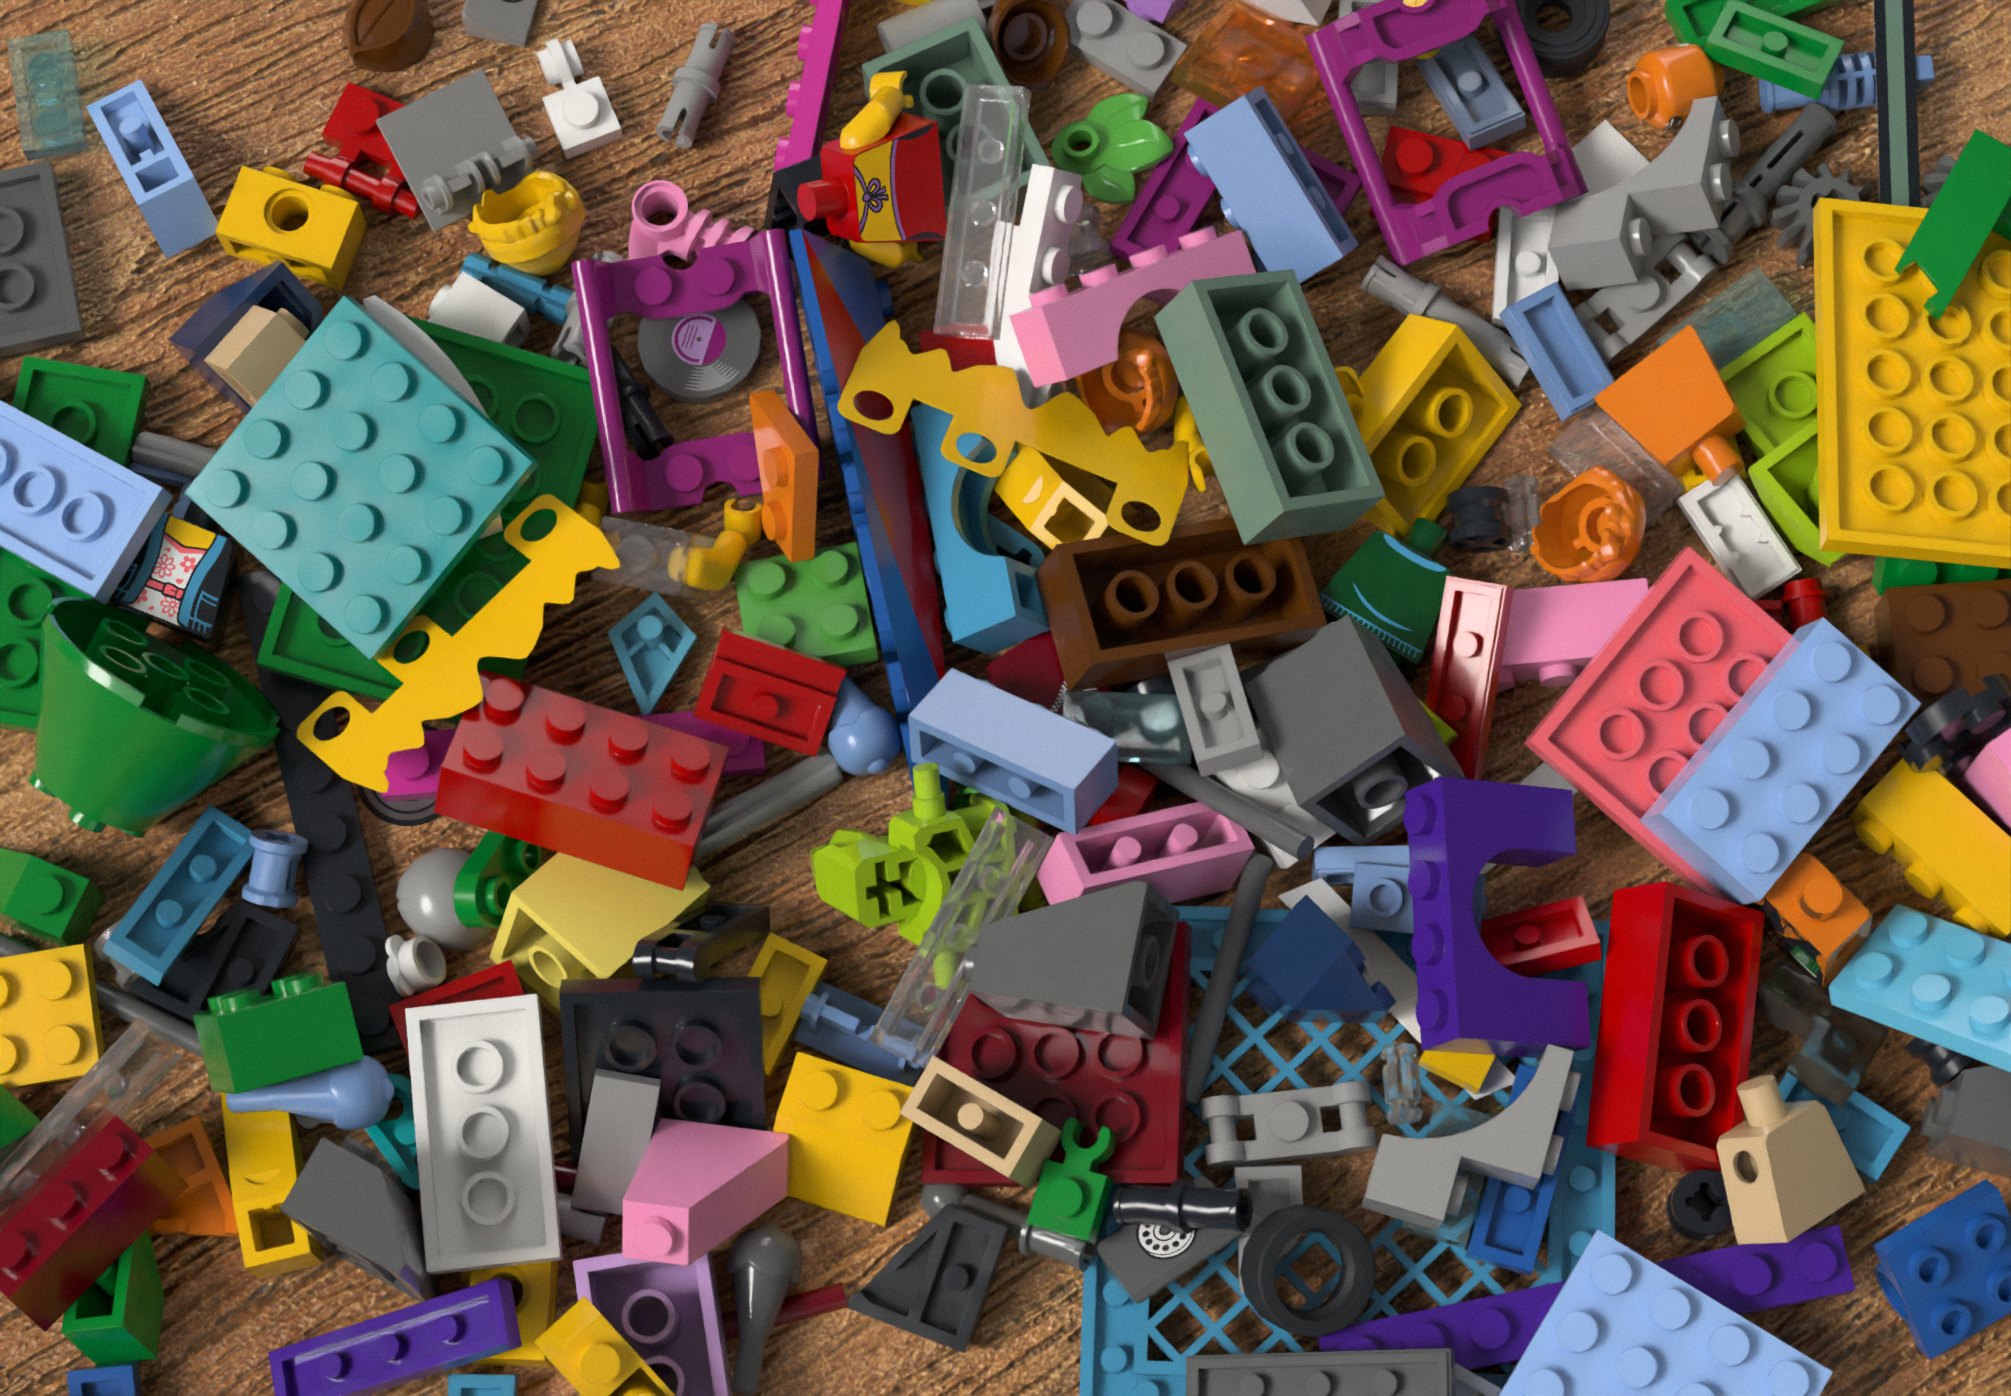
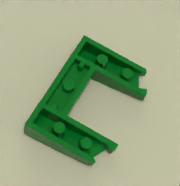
(1961, 218)

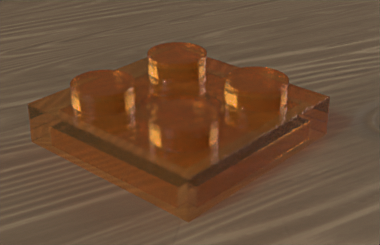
(1248, 51)

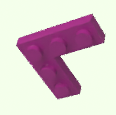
(1180, 195)

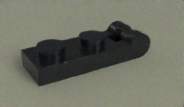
(699, 940)

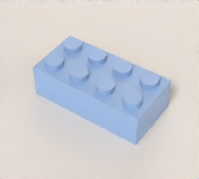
(1780, 762)

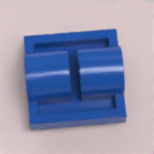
(1950, 1269)

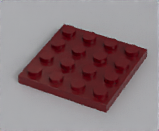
(1082, 1075)

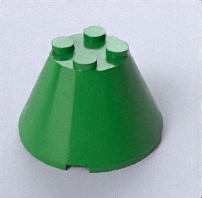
(134, 720)

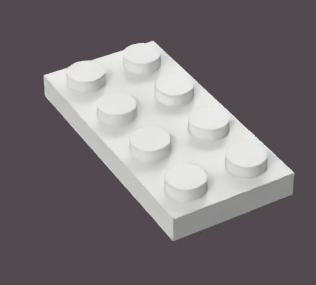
(483, 1134)

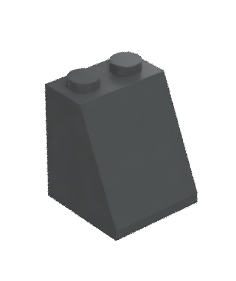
(1348, 731)
(1080, 961)
(1972, 1121)

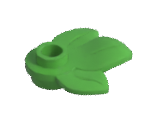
(1119, 147)

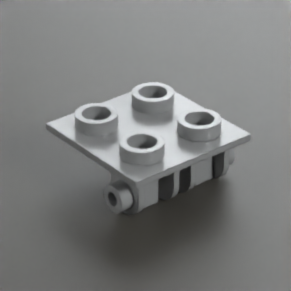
(457, 148)

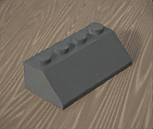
(363, 1215)

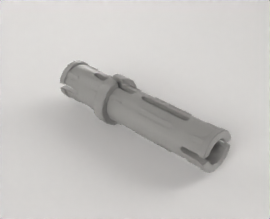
(1413, 296)

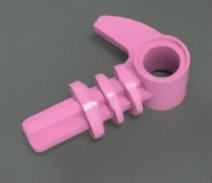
(685, 232)

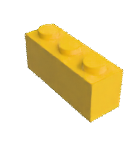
(1942, 844)

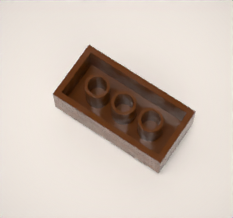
(1134, 606)
(1944, 637)

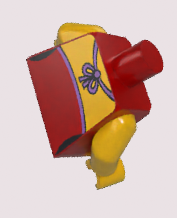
(881, 179)

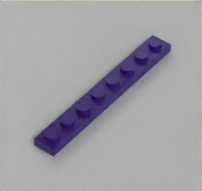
(1500, 1326)

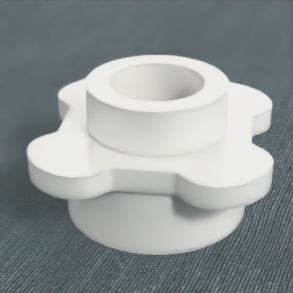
(414, 964)

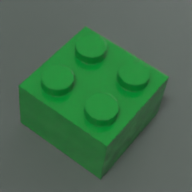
(278, 1035)

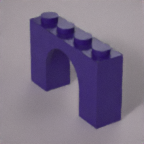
(1463, 991)

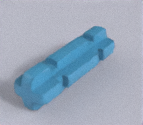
(520, 287)

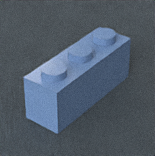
(1269, 187)
(1014, 751)

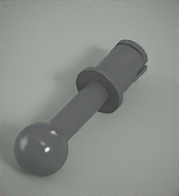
(1031, 1239)

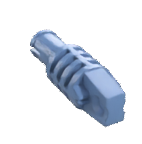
(1848, 88)

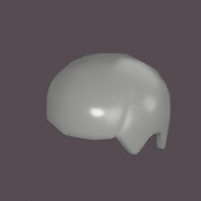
(427, 899)

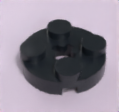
(1956, 727)

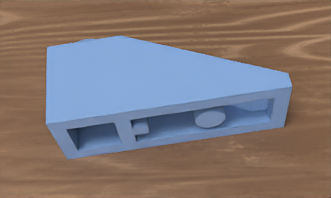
(153, 169)

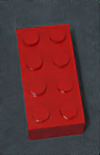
(581, 780)
(1674, 1025)

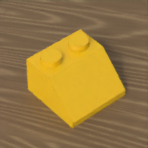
(845, 1138)

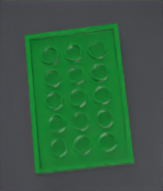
(547, 413)

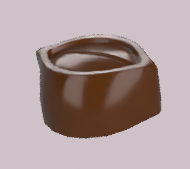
(387, 33)
(1029, 41)

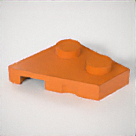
(787, 476)
(206, 1203)

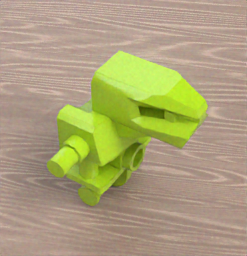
(912, 868)

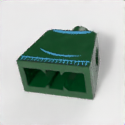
(1393, 591)

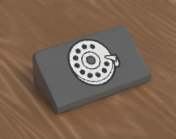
(1152, 1257)

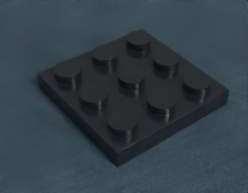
(690, 1035)

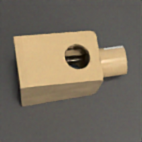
(1783, 1166)

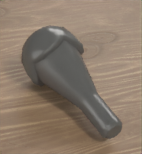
(763, 1269)

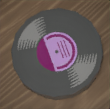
(701, 354)

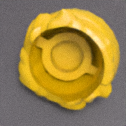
(530, 224)

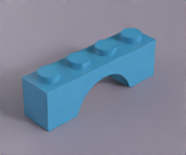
(987, 595)

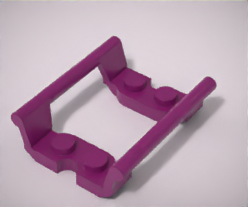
(1464, 202)
(661, 294)

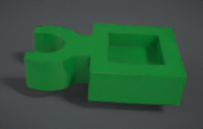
(1073, 1194)

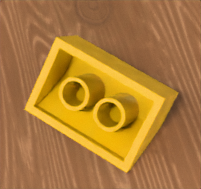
(1427, 419)

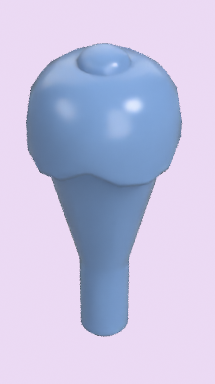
(862, 734)
(348, 1094)

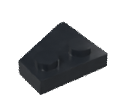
(239, 952)
(939, 1278)

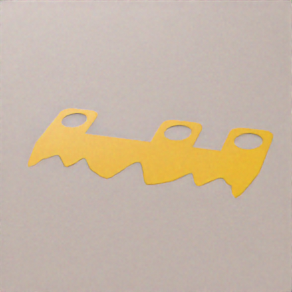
(990, 404)
(447, 674)

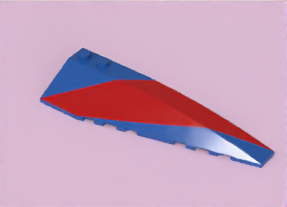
(877, 473)

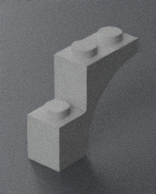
(1681, 191)
(1419, 1177)

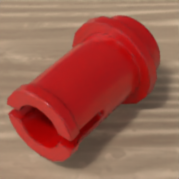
(1805, 601)

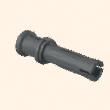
(1761, 183)

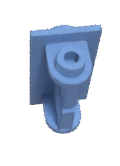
(1384, 901)
(841, 1029)

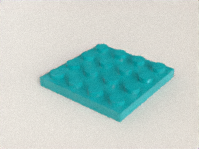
(361, 478)

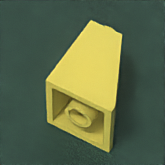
(584, 923)

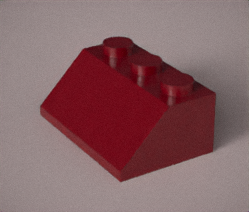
(81, 1217)

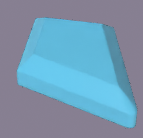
(651, 649)

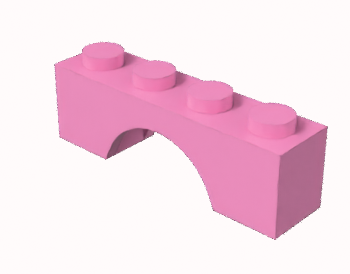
(1081, 328)

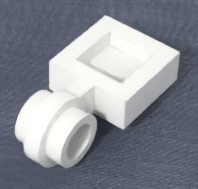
(579, 111)

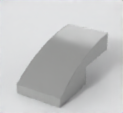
(614, 1138)

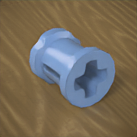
(274, 868)

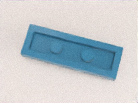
(182, 896)

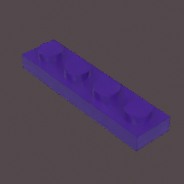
(401, 1344)

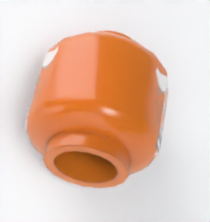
(1669, 80)

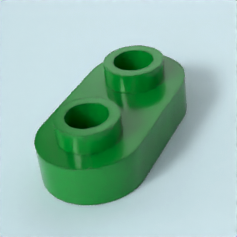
(490, 876)

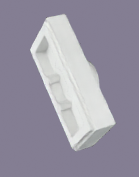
(1739, 536)

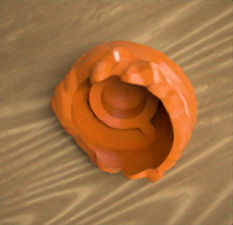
(1135, 389)
(1590, 528)

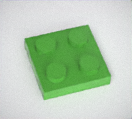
(809, 604)

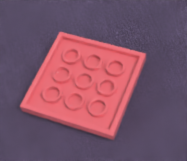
(1658, 696)

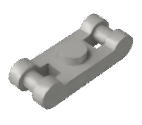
(1647, 303)
(1288, 1125)

